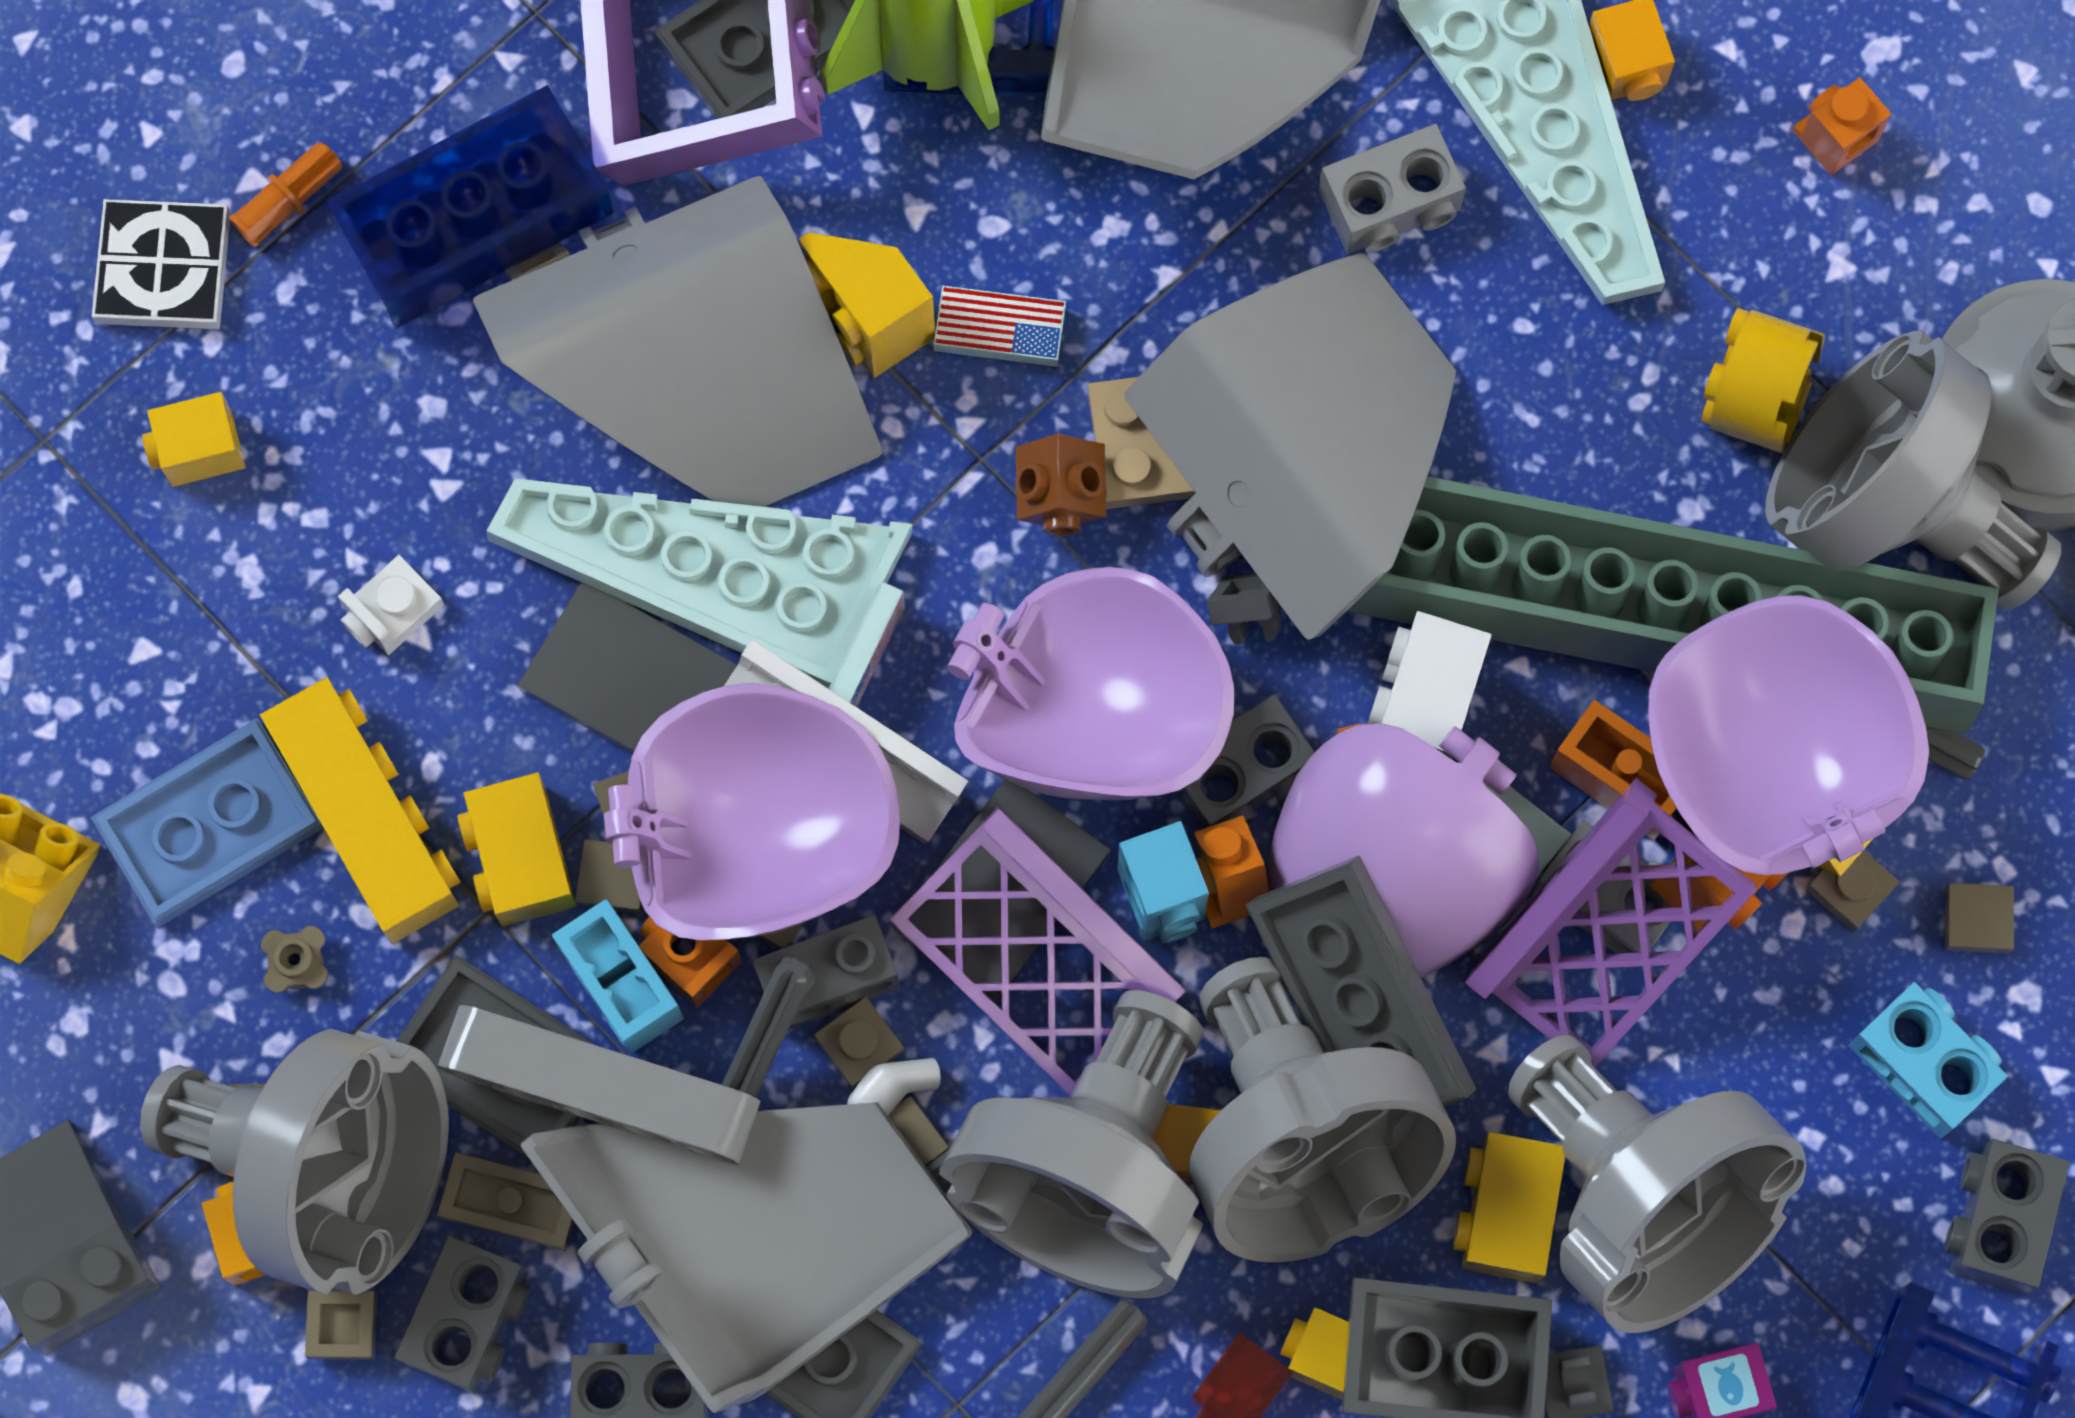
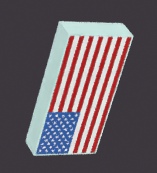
(999, 326)
(868, 644)

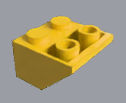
(871, 299)
(38, 875)

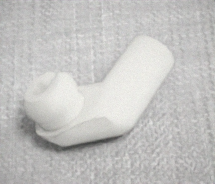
(893, 1080)

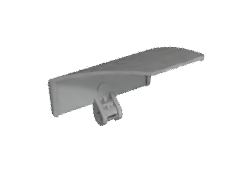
(1193, 78)
(694, 347)
(1301, 433)
(757, 1258)

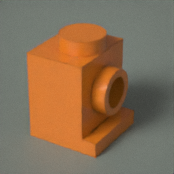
(1842, 124)
(1230, 870)
(694, 974)

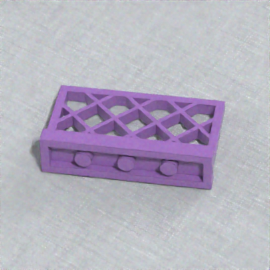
(1577, 881)
(1066, 903)

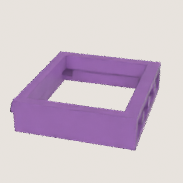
(614, 109)

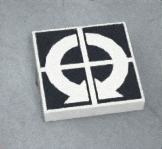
(161, 264)

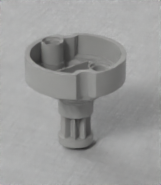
(2027, 351)
(1895, 464)
(1315, 1137)
(324, 1159)
(1080, 1175)
(1667, 1196)

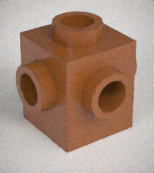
(1060, 483)

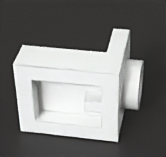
(389, 606)

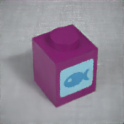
(1722, 1385)

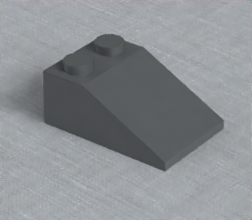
(64, 1243)
(1444, 1353)

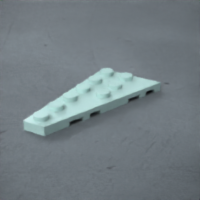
(1546, 111)
(712, 564)

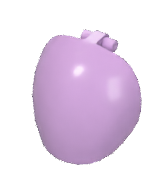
(1094, 688)
(1786, 734)
(752, 813)
(1426, 828)

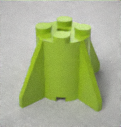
(923, 42)

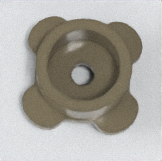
(309, 971)

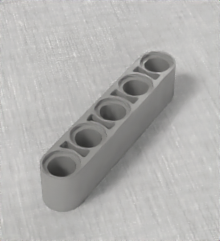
(599, 1084)

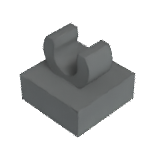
(1243, 600)
(1577, 1384)

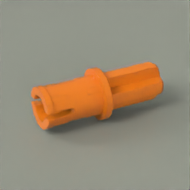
(286, 193)

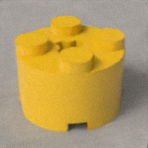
(1762, 379)

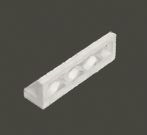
(922, 783)

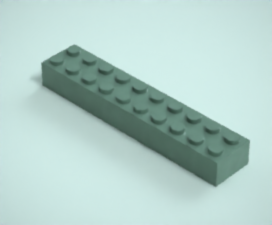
(1638, 586)

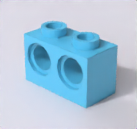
(1163, 883)
(618, 976)
(1916, 1071)

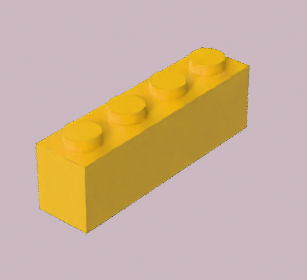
(360, 810)

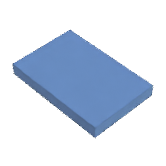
(207, 822)

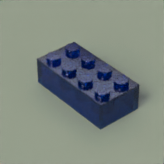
(471, 206)

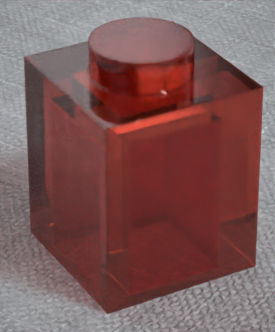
(1240, 1383)

